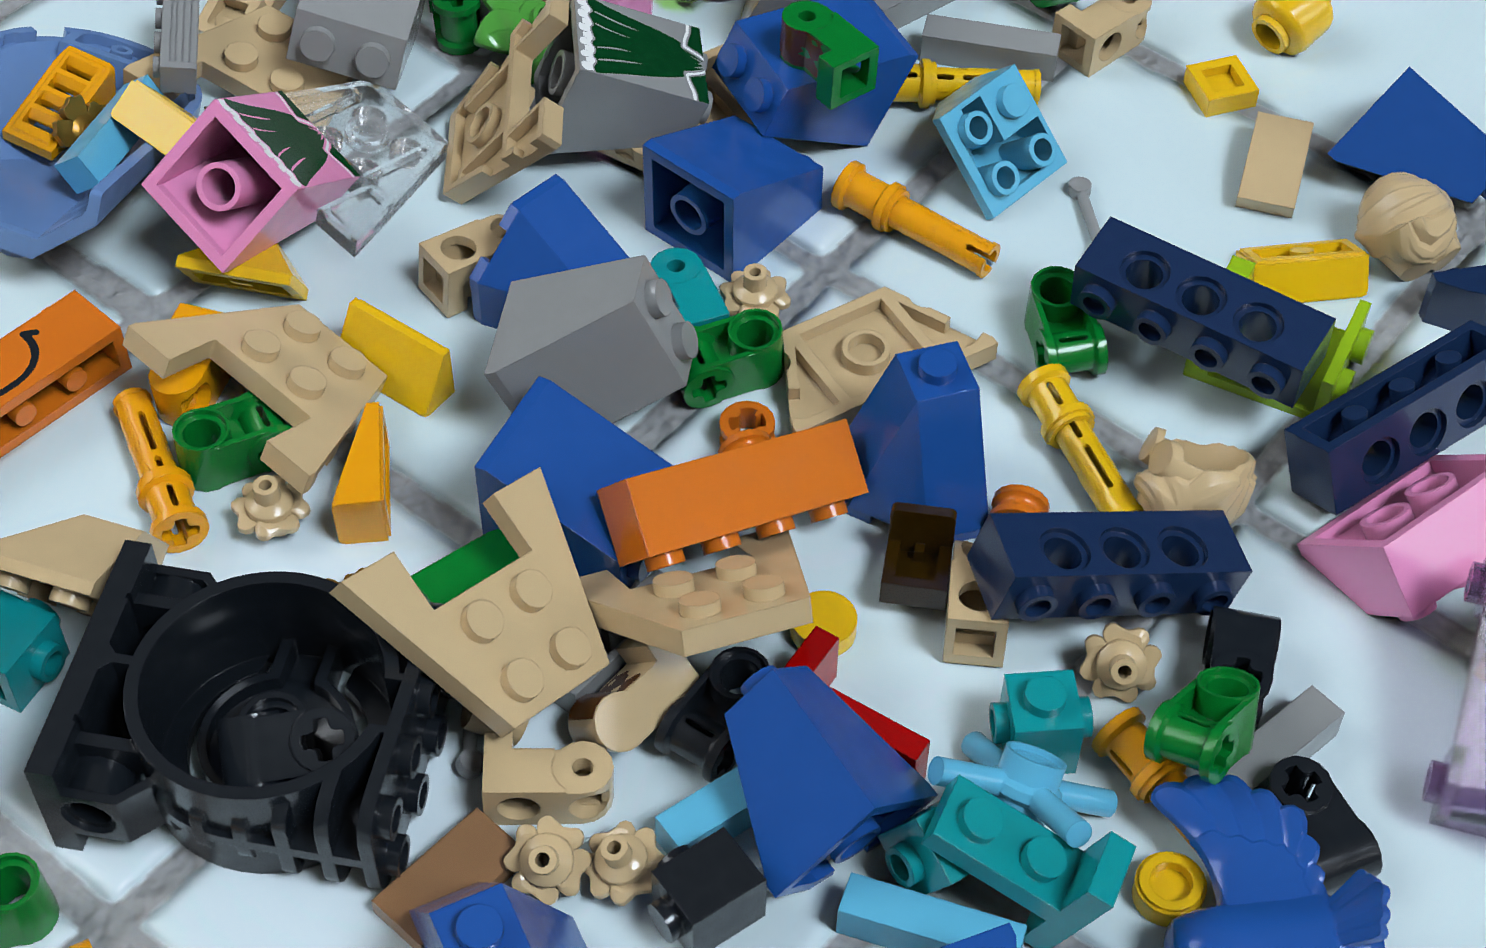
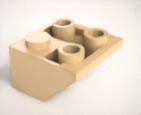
(68, 560)

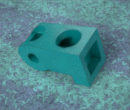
(690, 286)

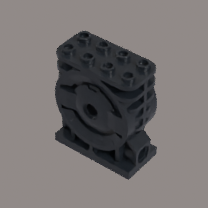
(185, 650)

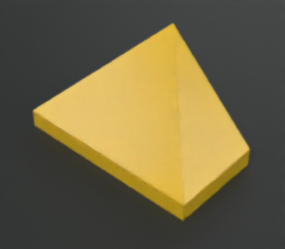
(264, 273)

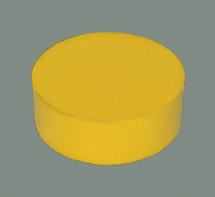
(833, 614)
(1168, 887)

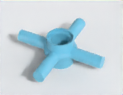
(1030, 783)

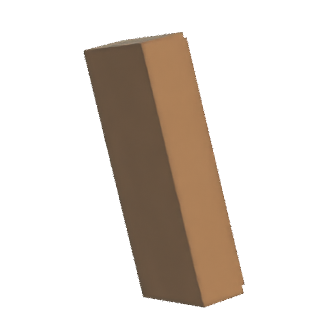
(462, 857)

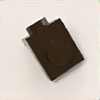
(918, 556)

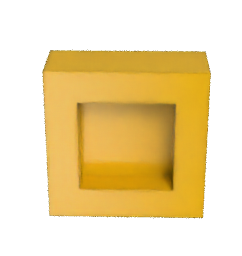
(1221, 86)

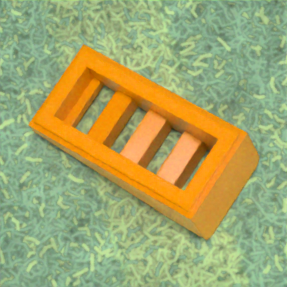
(69, 73)
(363, 491)

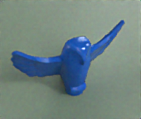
(1265, 874)

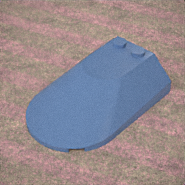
(35, 199)

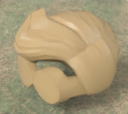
(1408, 225)
(1194, 476)

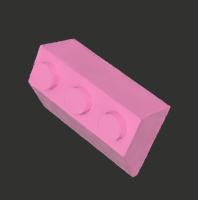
(1407, 539)

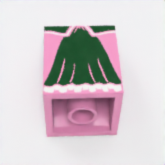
(248, 176)

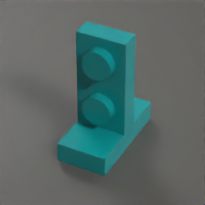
(1028, 861)

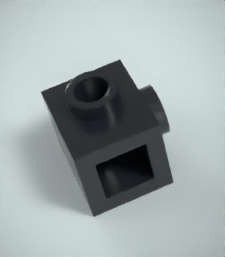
(706, 892)

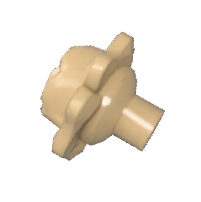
(755, 289)
(269, 508)
(1120, 662)
(548, 860)
(622, 863)

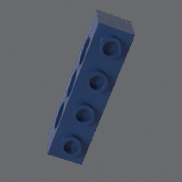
(1201, 311)
(1390, 422)
(1107, 564)

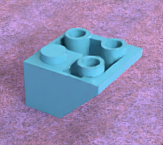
(998, 138)

